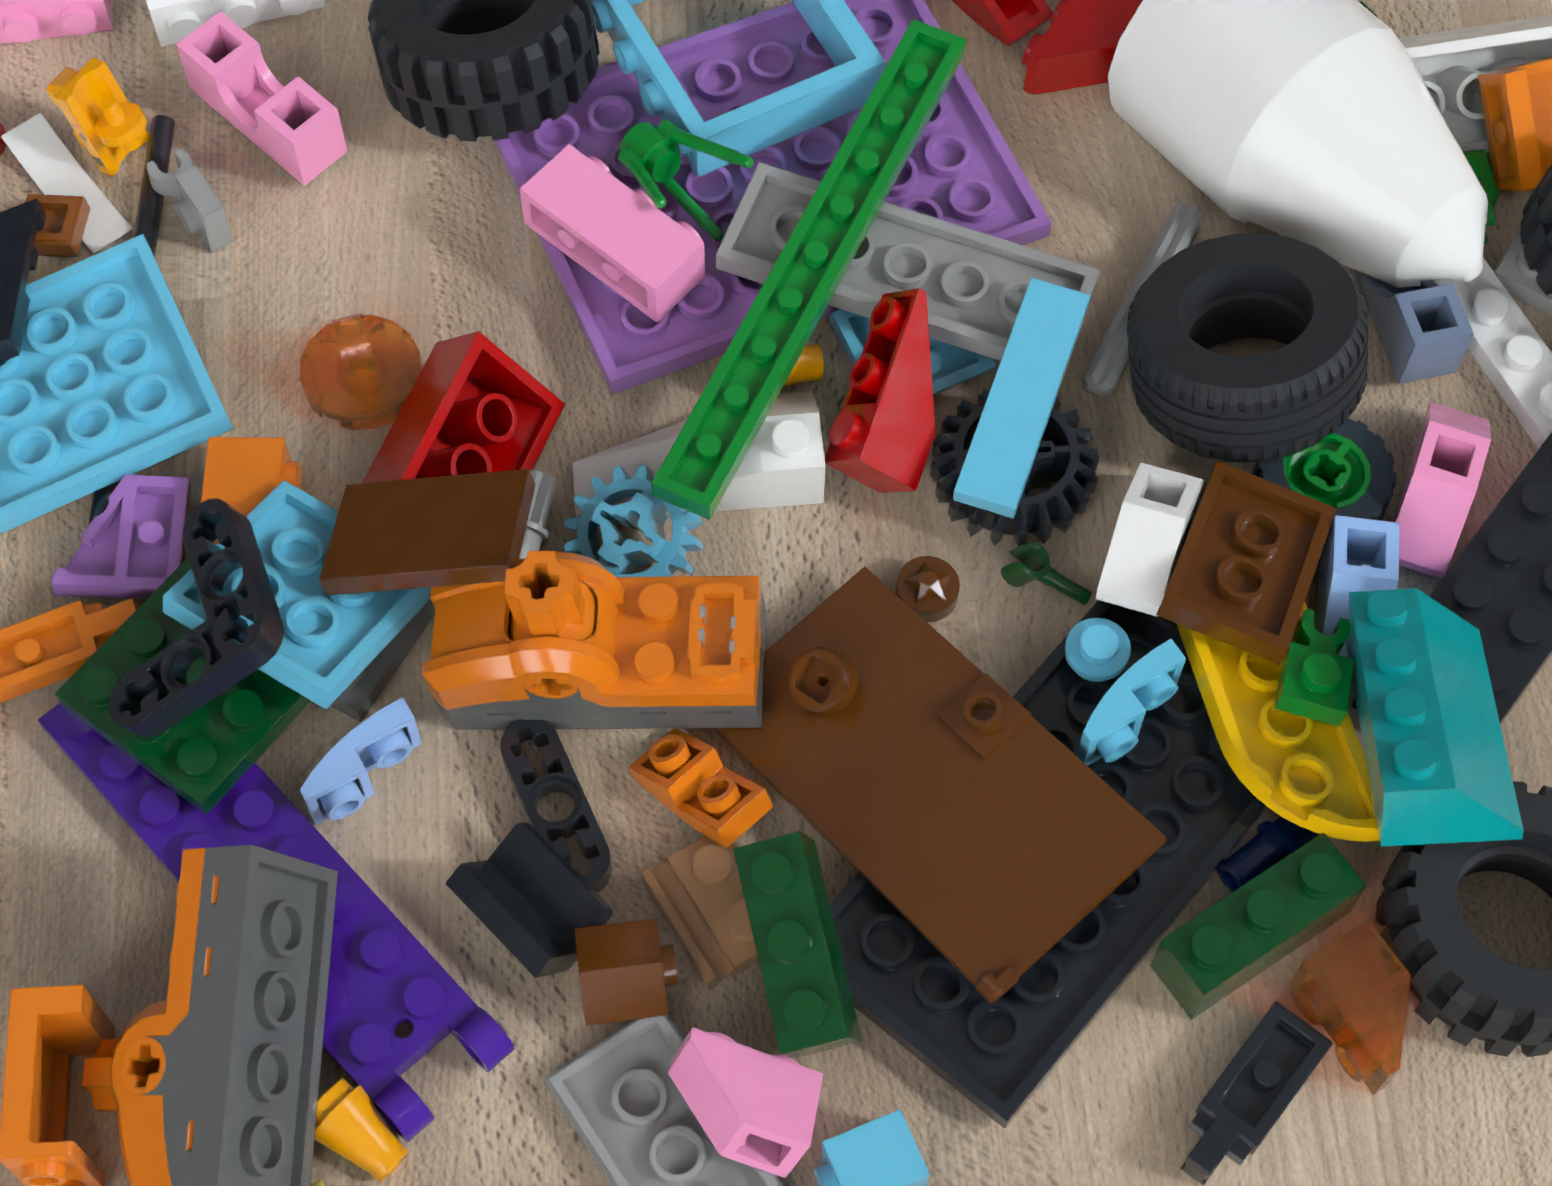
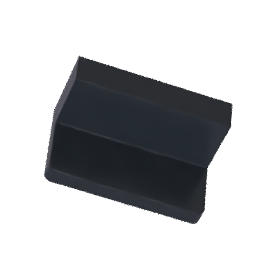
(530, 900)

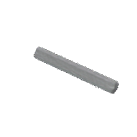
(1112, 354)

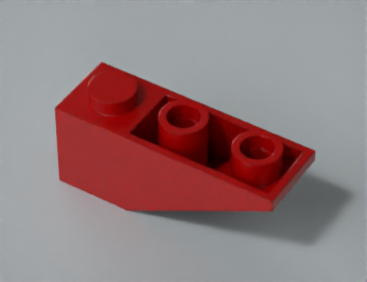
(889, 407)

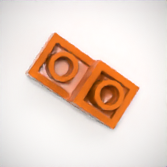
(699, 789)

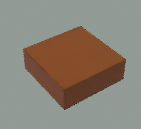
(63, 224)

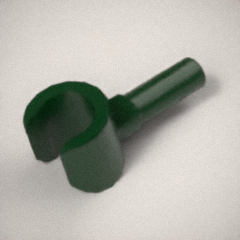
(1037, 567)

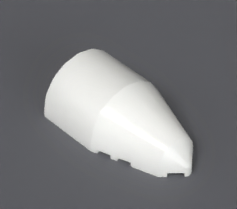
(1306, 129)

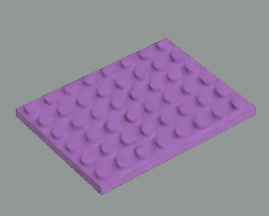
(953, 173)

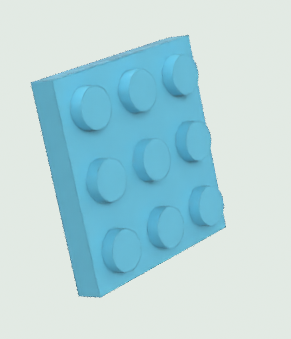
(325, 635)

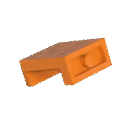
(1519, 122)
(42, 1037)

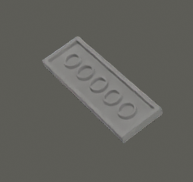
(968, 276)

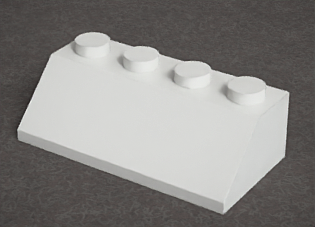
(1454, 58)

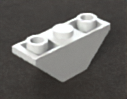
(1149, 537)

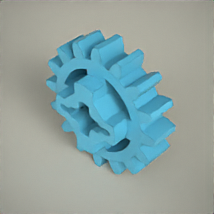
(642, 513)

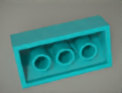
(1428, 723)

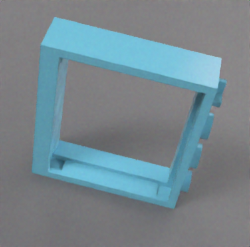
(763, 120)

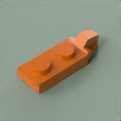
(55, 644)

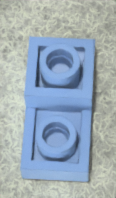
(341, 778)

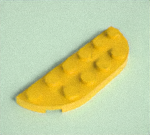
(1287, 761)

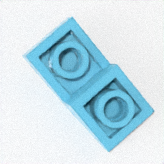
(1120, 713)

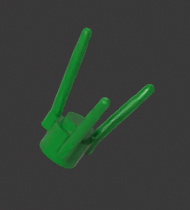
(654, 156)

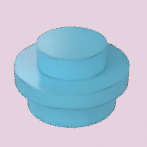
(1097, 649)

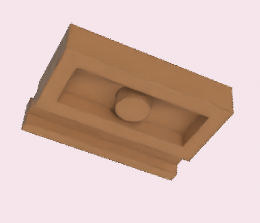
(705, 908)

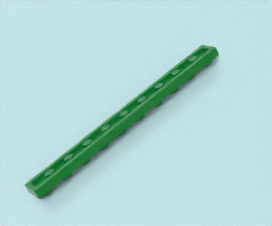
(807, 272)

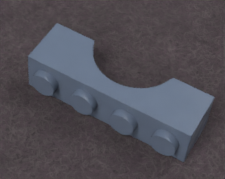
(1419, 326)

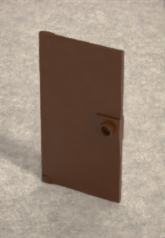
(943, 789)

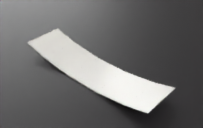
(60, 174)

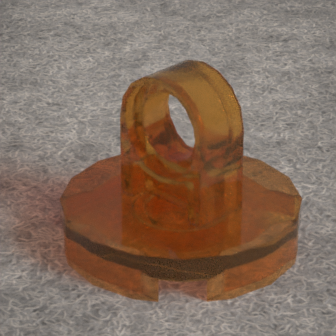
(360, 371)

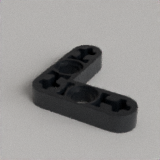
(157, 691)

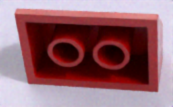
(467, 416)

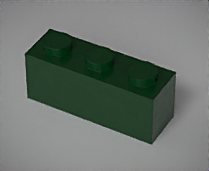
(1257, 925)
(797, 945)

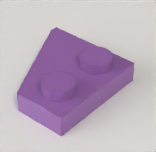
(132, 542)

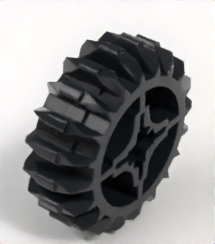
(1061, 456)

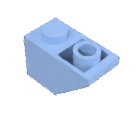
(1354, 558)

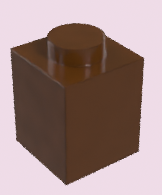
(624, 971)

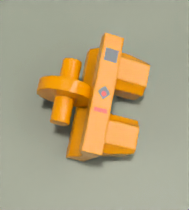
(99, 113)

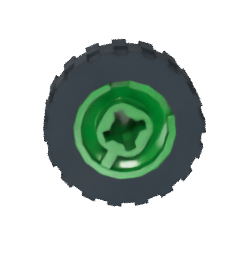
(1356, 470)

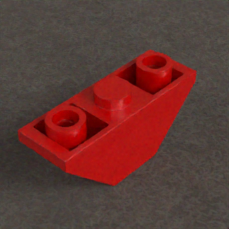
(1077, 45)

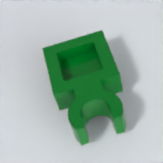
(1313, 675)

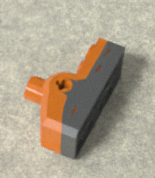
(598, 649)
(230, 1064)

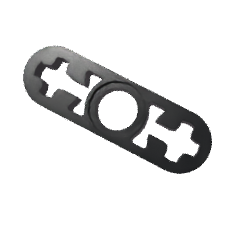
(555, 759)

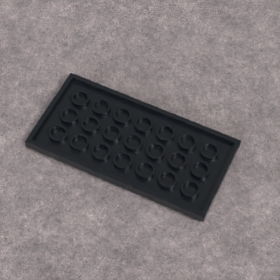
(1010, 1046)

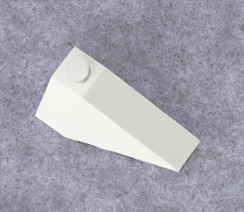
(778, 470)

